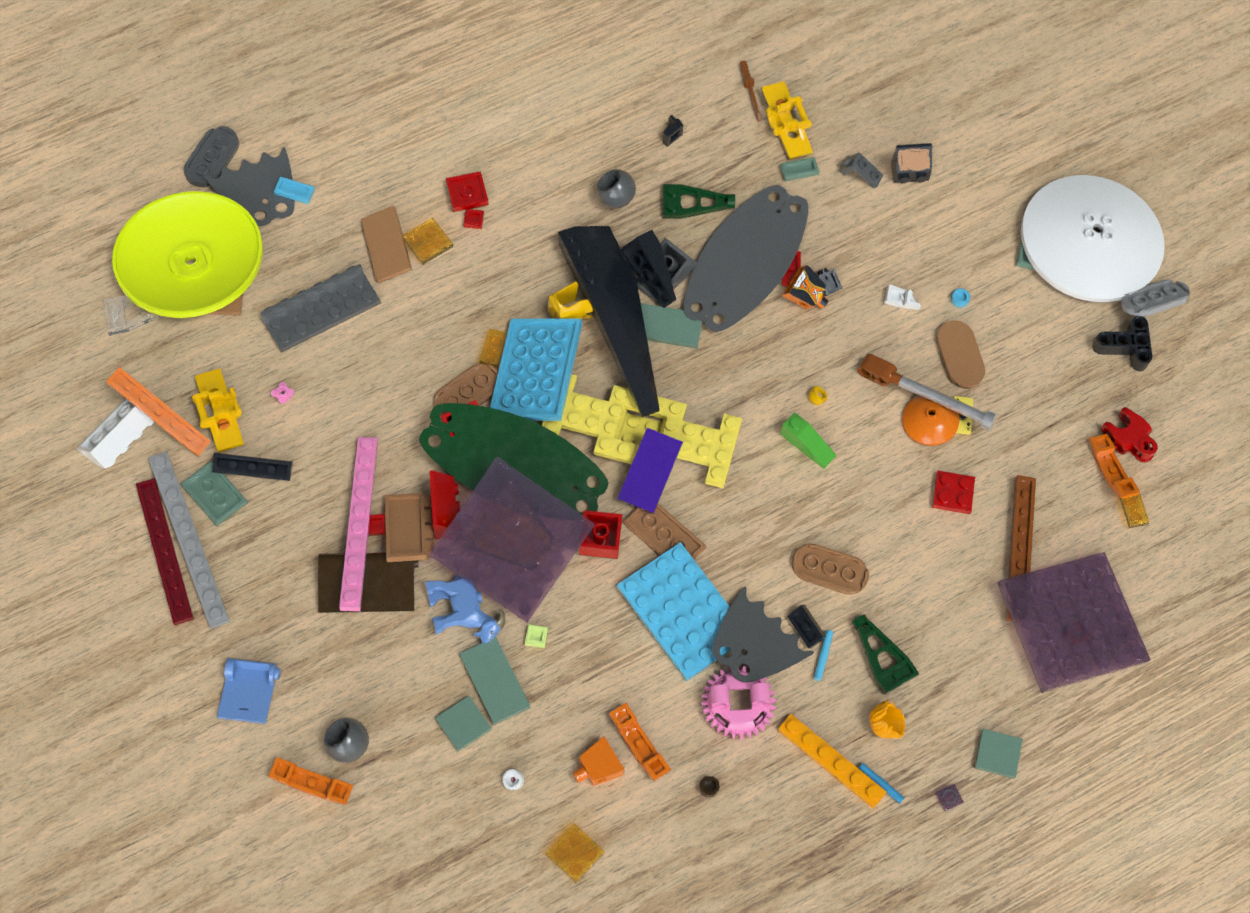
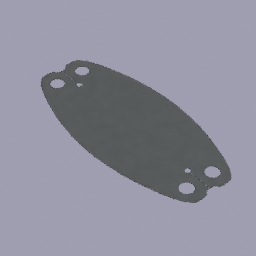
(746, 258)

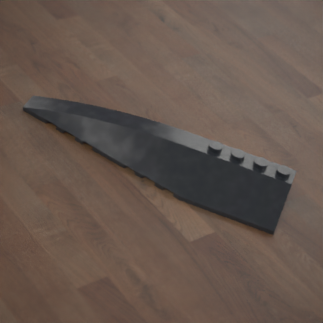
(615, 304)

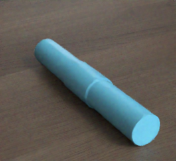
(822, 659)

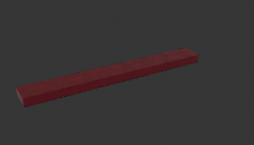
(164, 552)

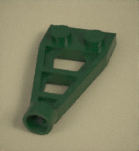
(672, 201)
(894, 676)

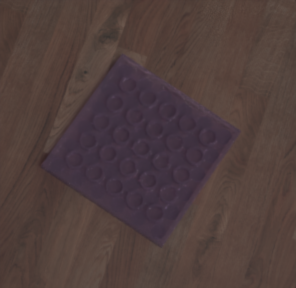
(512, 539)
(1073, 622)

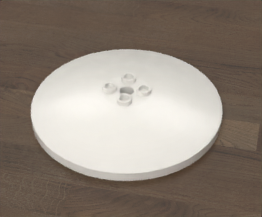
(1086, 263)

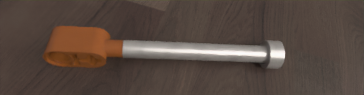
(884, 372)

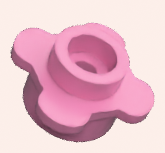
(282, 398)

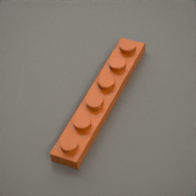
(158, 411)

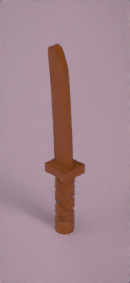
(749, 83)

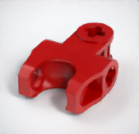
(1133, 438)

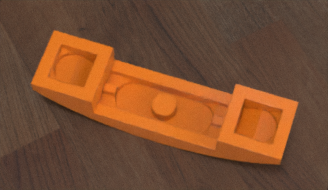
(1111, 468)
(638, 742)
(310, 782)

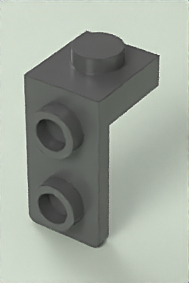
(863, 168)

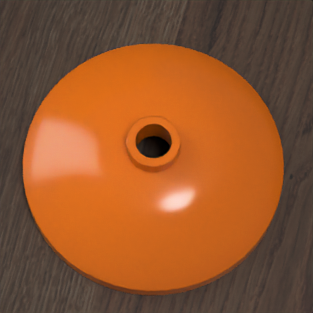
(926, 428)

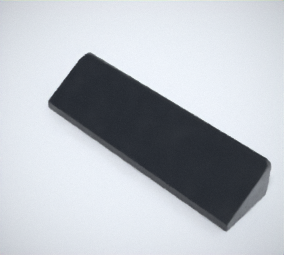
(252, 466)

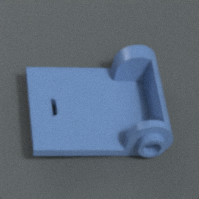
(247, 687)

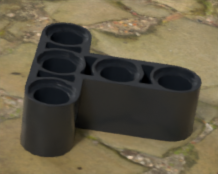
(1130, 343)

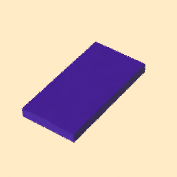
(650, 470)

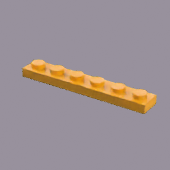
(832, 761)

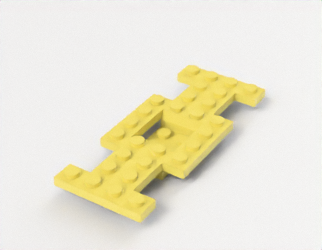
(622, 432)

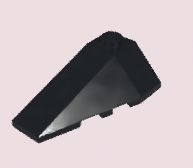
(647, 260)

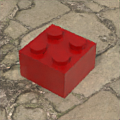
(604, 537)

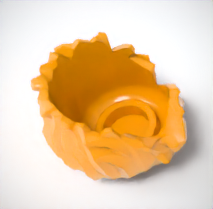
(887, 720)

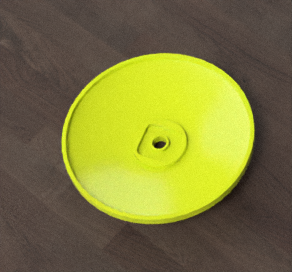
(183, 227)

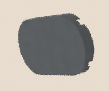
(210, 155)

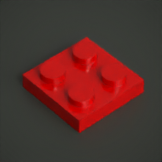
(467, 191)
(953, 492)

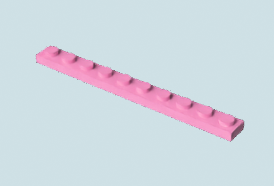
(358, 524)

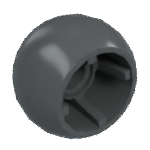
(616, 188)
(346, 740)

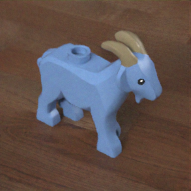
(465, 608)

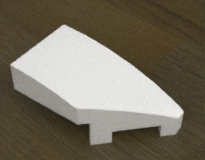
(900, 298)

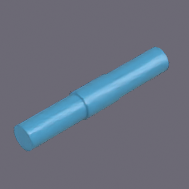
(882, 783)

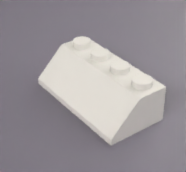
(114, 434)

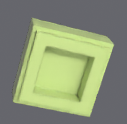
(536, 636)

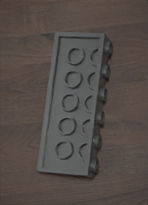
(319, 308)

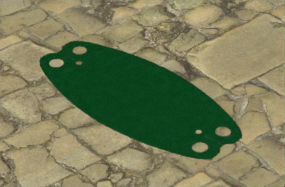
(522, 443)

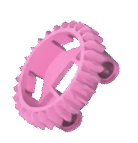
(739, 720)

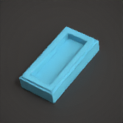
(294, 190)

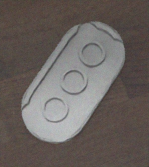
(1155, 298)

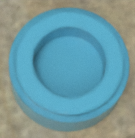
(960, 297)

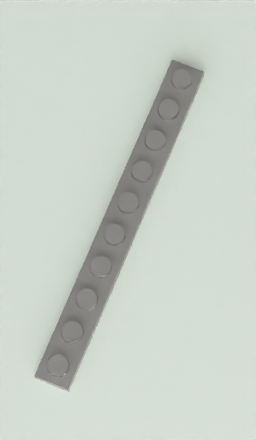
(189, 540)

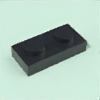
(806, 626)

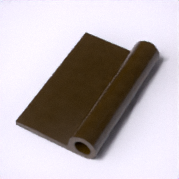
(385, 584)

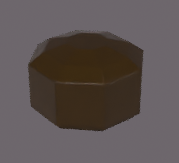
(709, 786)

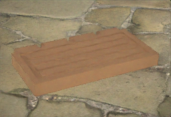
(408, 527)

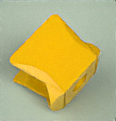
(565, 296)

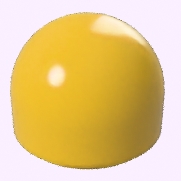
(814, 397)

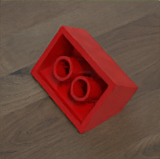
(443, 501)

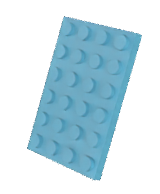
(536, 368)
(678, 608)

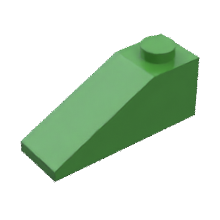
(807, 440)

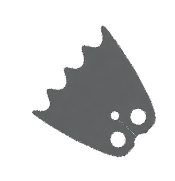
(254, 183)
(761, 636)

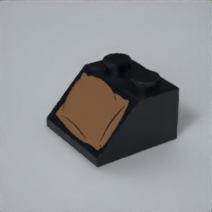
(912, 163)

